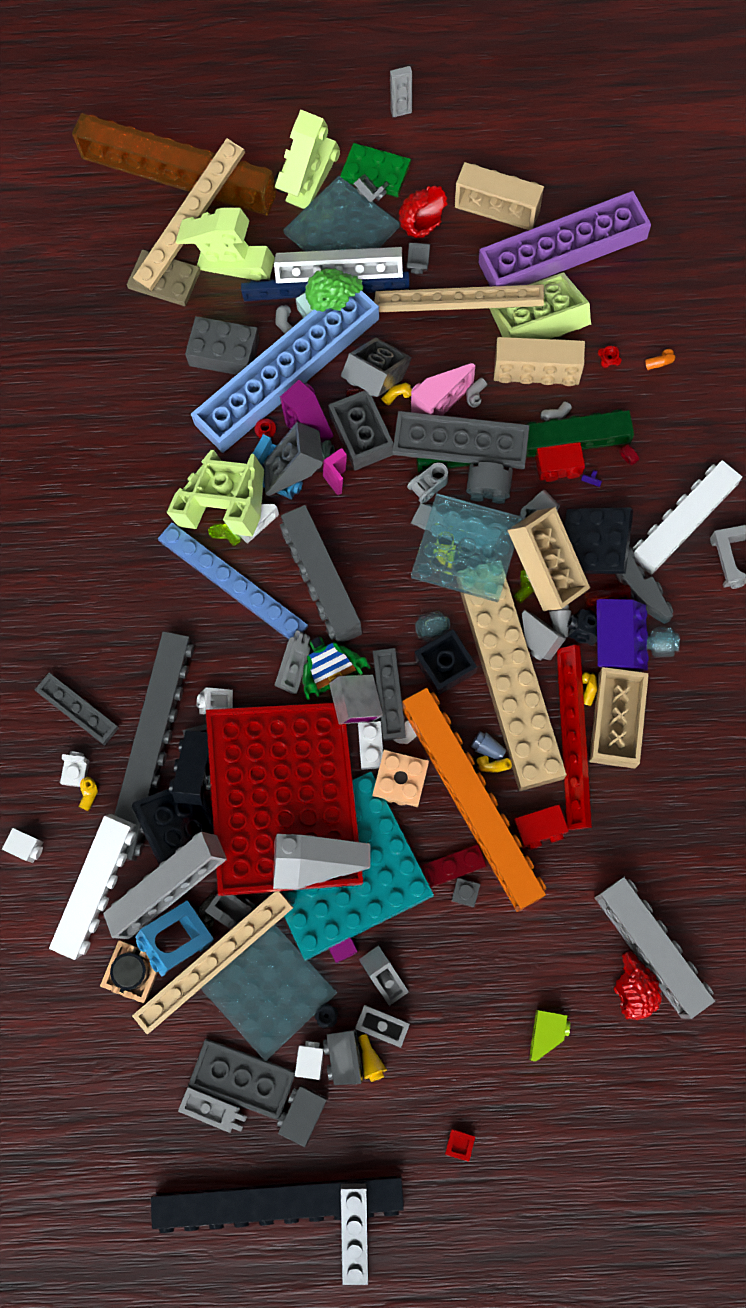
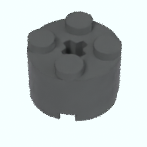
(489, 481)

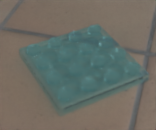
(341, 221)
(466, 548)
(269, 992)

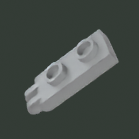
(293, 662)
(211, 1110)

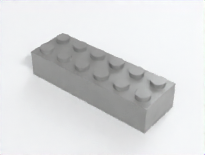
(655, 949)

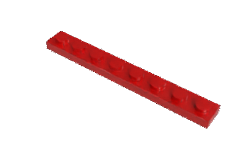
(574, 738)

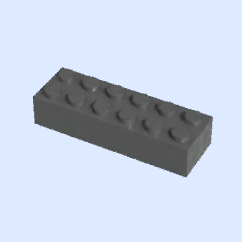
(321, 575)

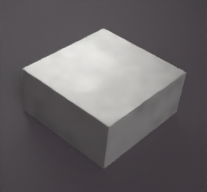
(355, 699)

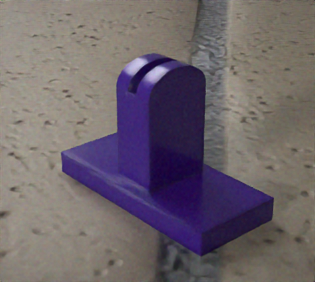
(591, 480)

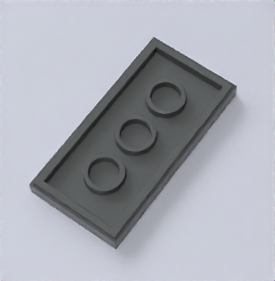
(242, 1079)

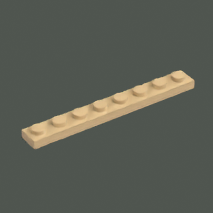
(193, 206)
(460, 298)
(212, 961)

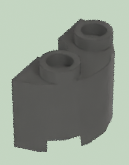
(230, 909)

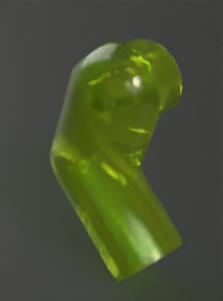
(222, 531)
(526, 588)

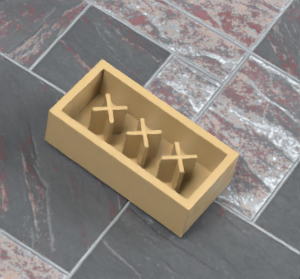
(498, 196)
(539, 361)
(549, 559)
(618, 718)

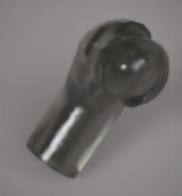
(206, 918)

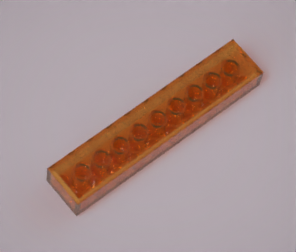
(169, 162)

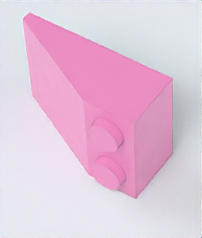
(441, 391)

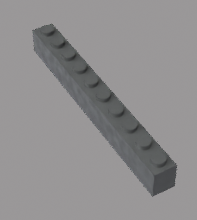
(154, 730)

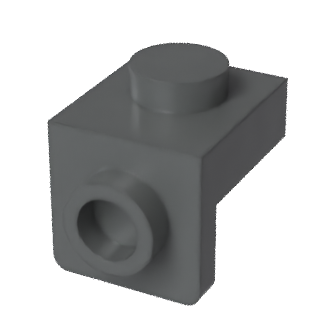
(369, 190)
(418, 257)

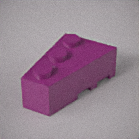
(302, 406)

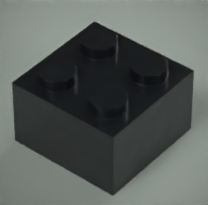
(445, 662)

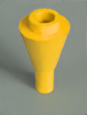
(372, 1064)

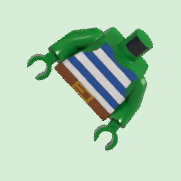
(327, 664)

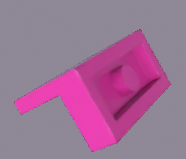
(333, 468)

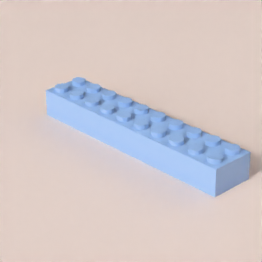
(291, 358)

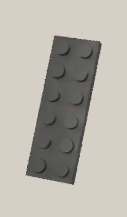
(460, 439)

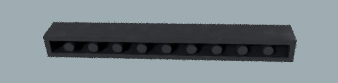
(269, 1203)

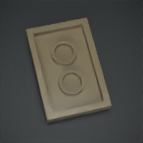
(174, 284)

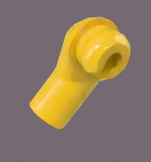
(395, 391)
(591, 688)
(495, 766)
(89, 793)

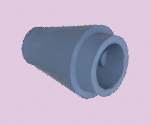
(488, 746)

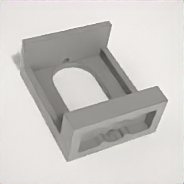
(722, 540)

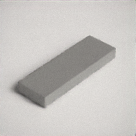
(401, 91)

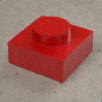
(460, 1145)

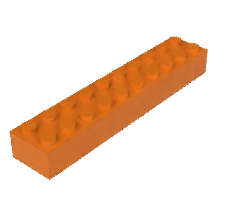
(472, 800)

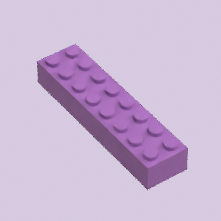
(565, 242)

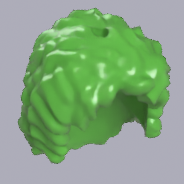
(331, 289)

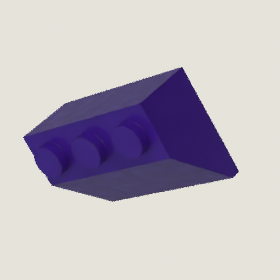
(622, 635)

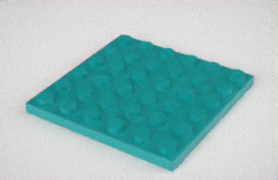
(389, 886)

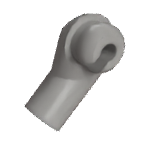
(281, 318)
(473, 394)
(559, 413)

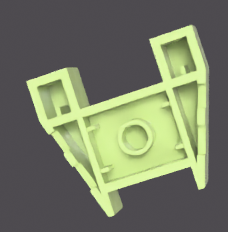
(308, 160)
(223, 245)
(222, 486)

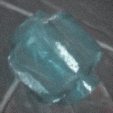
(432, 625)
(663, 642)

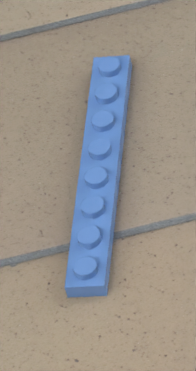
(231, 581)

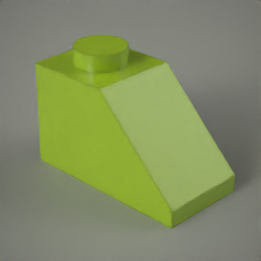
(547, 1033)

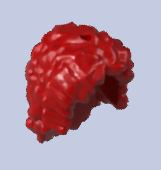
(422, 211)
(637, 989)

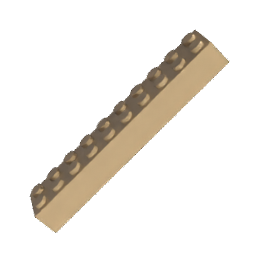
(514, 690)

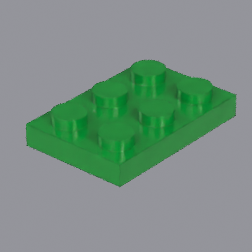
(377, 166)

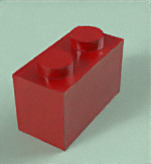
(560, 462)
(541, 826)

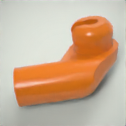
(667, 358)

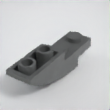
(645, 591)

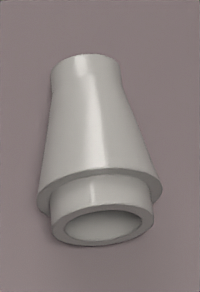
(560, 620)

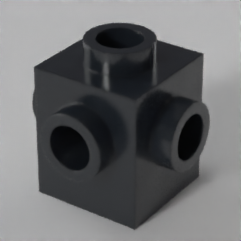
(583, 627)

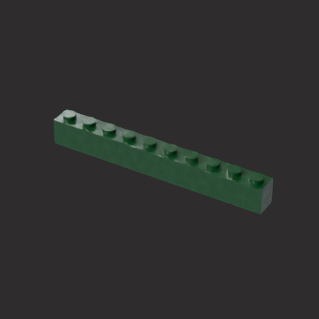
(591, 431)

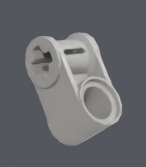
(426, 485)
(541, 501)

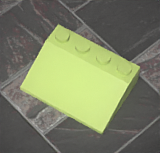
(562, 312)

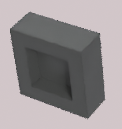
(465, 892)

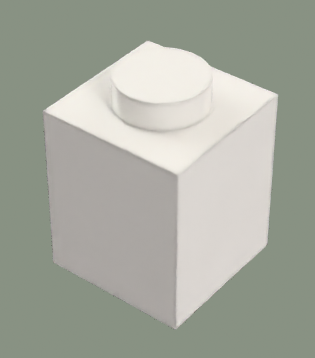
(23, 846)
(309, 1061)

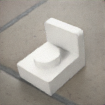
(214, 699)
(74, 769)

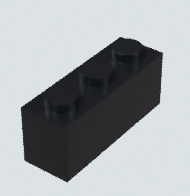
(191, 769)

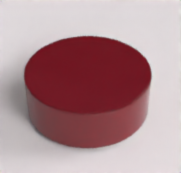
(628, 454)

